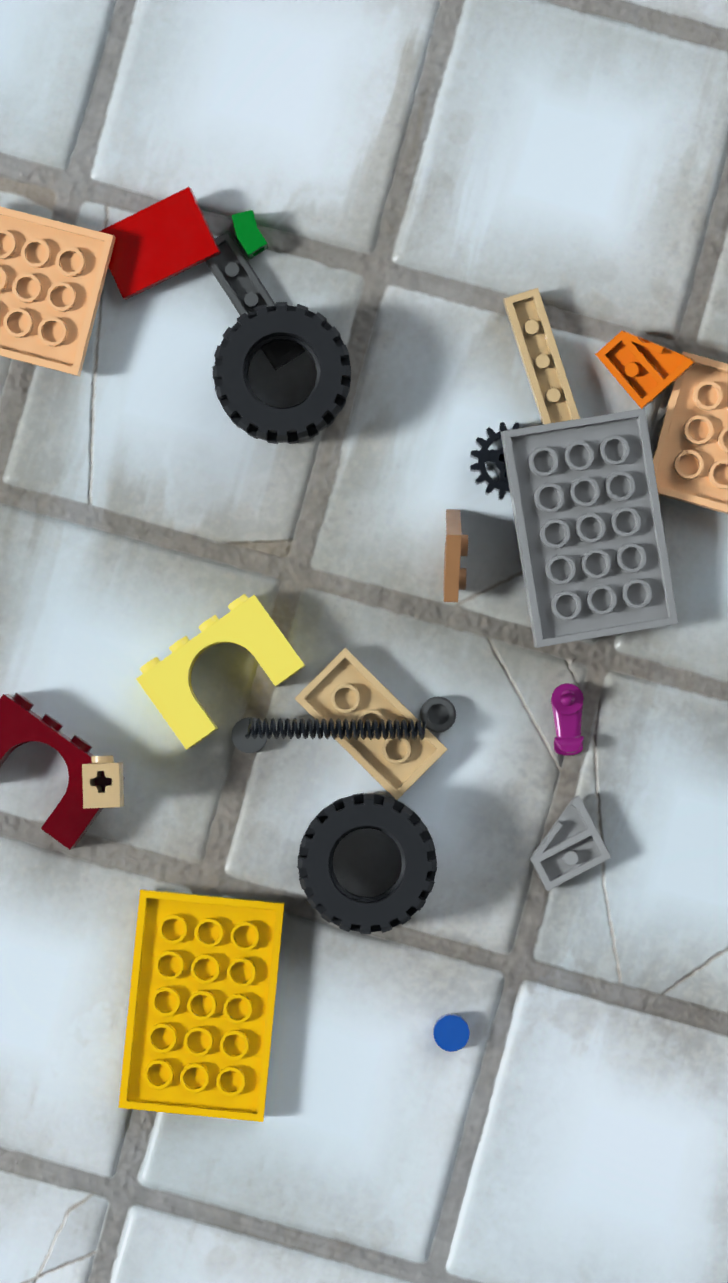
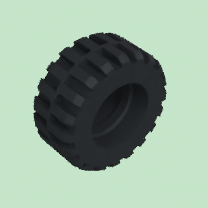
(272, 325)
(359, 912)

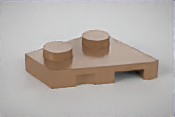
(455, 547)

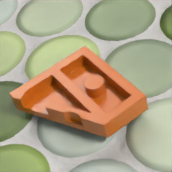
(642, 366)

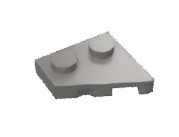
(569, 847)

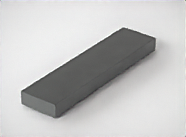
(246, 293)

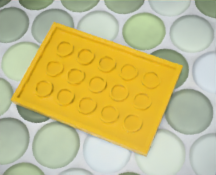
(201, 1005)

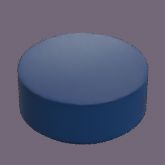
(451, 1032)

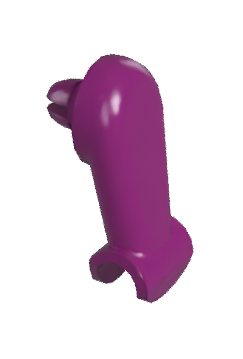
(567, 714)

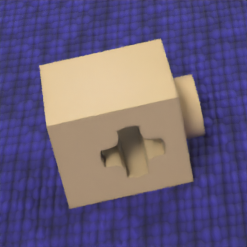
(92, 794)

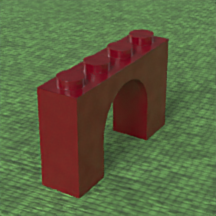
(20, 726)

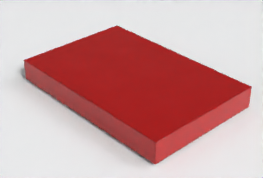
(159, 243)

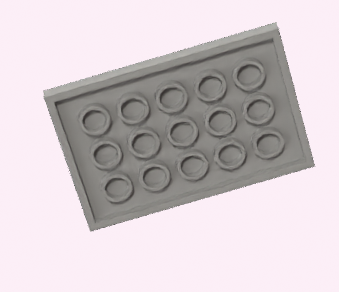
(589, 527)

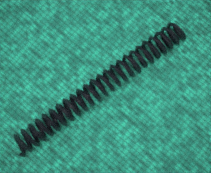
(338, 728)

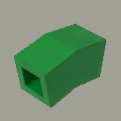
(248, 234)

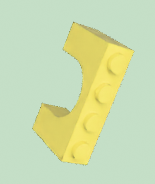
(170, 680)

